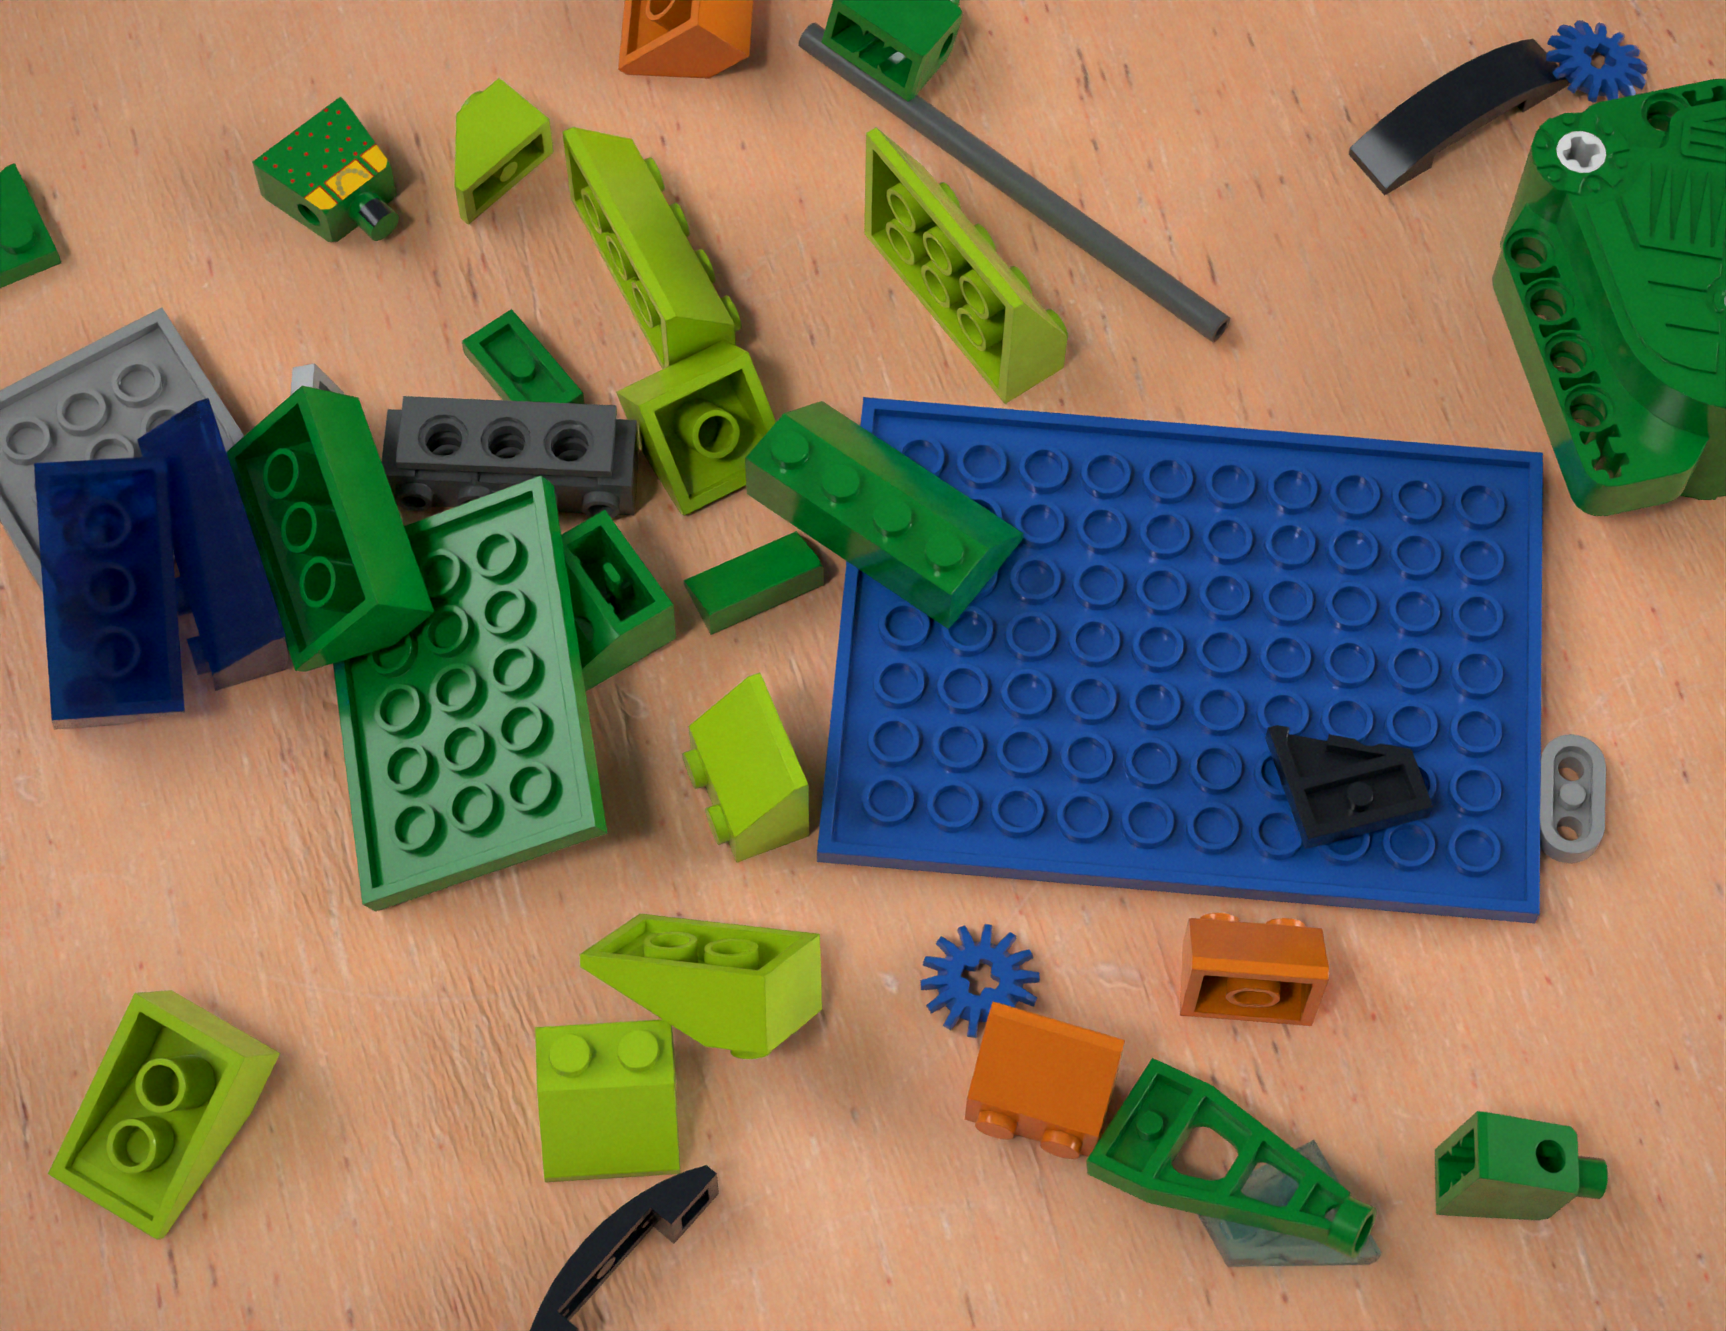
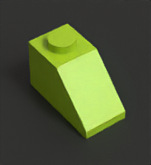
(496, 146)

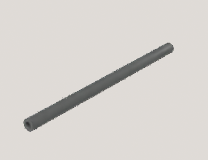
(1029, 193)

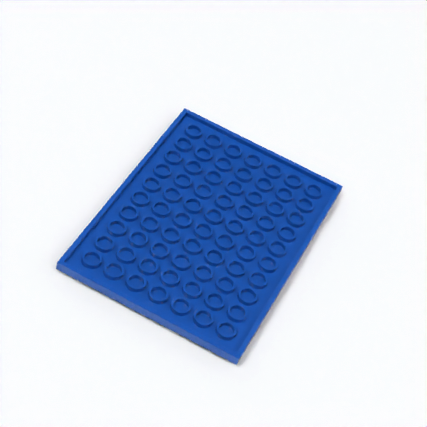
(1152, 626)

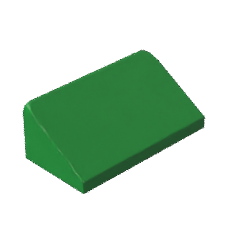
(755, 582)

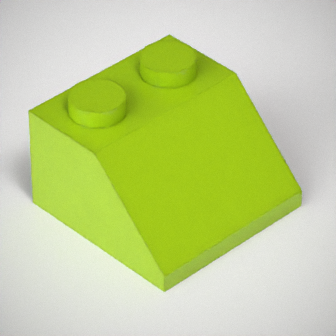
(700, 423)
(748, 772)
(607, 1100)

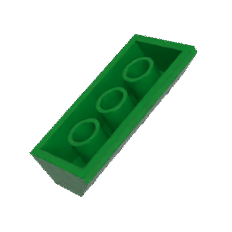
(878, 510)
(328, 530)

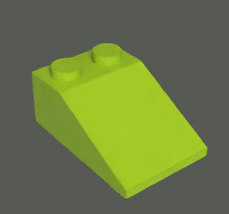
(715, 979)
(161, 1109)

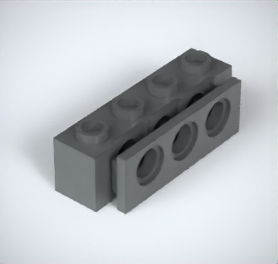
(469, 448)

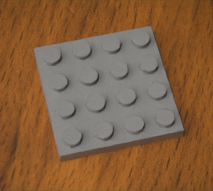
(95, 410)

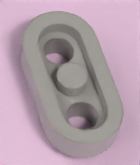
(1572, 803)

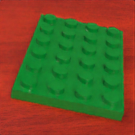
(476, 724)

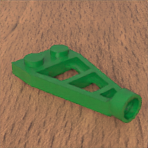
(1156, 1123)

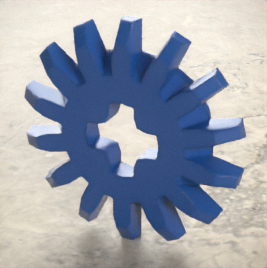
(1573, 55)
(955, 989)

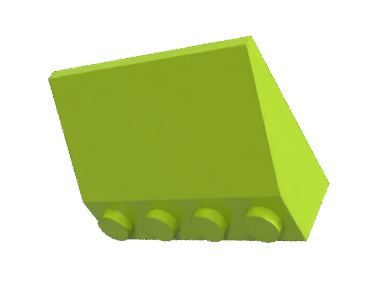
(958, 272)

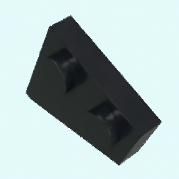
(1346, 786)

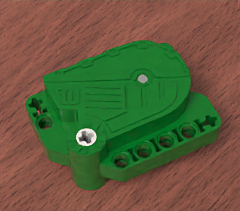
(1628, 264)

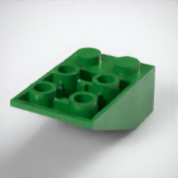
(614, 600)

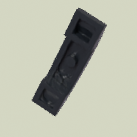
(1452, 108)
(665, 1206)

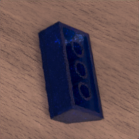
(216, 554)
(108, 591)

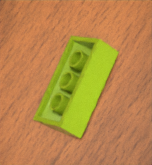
(646, 246)

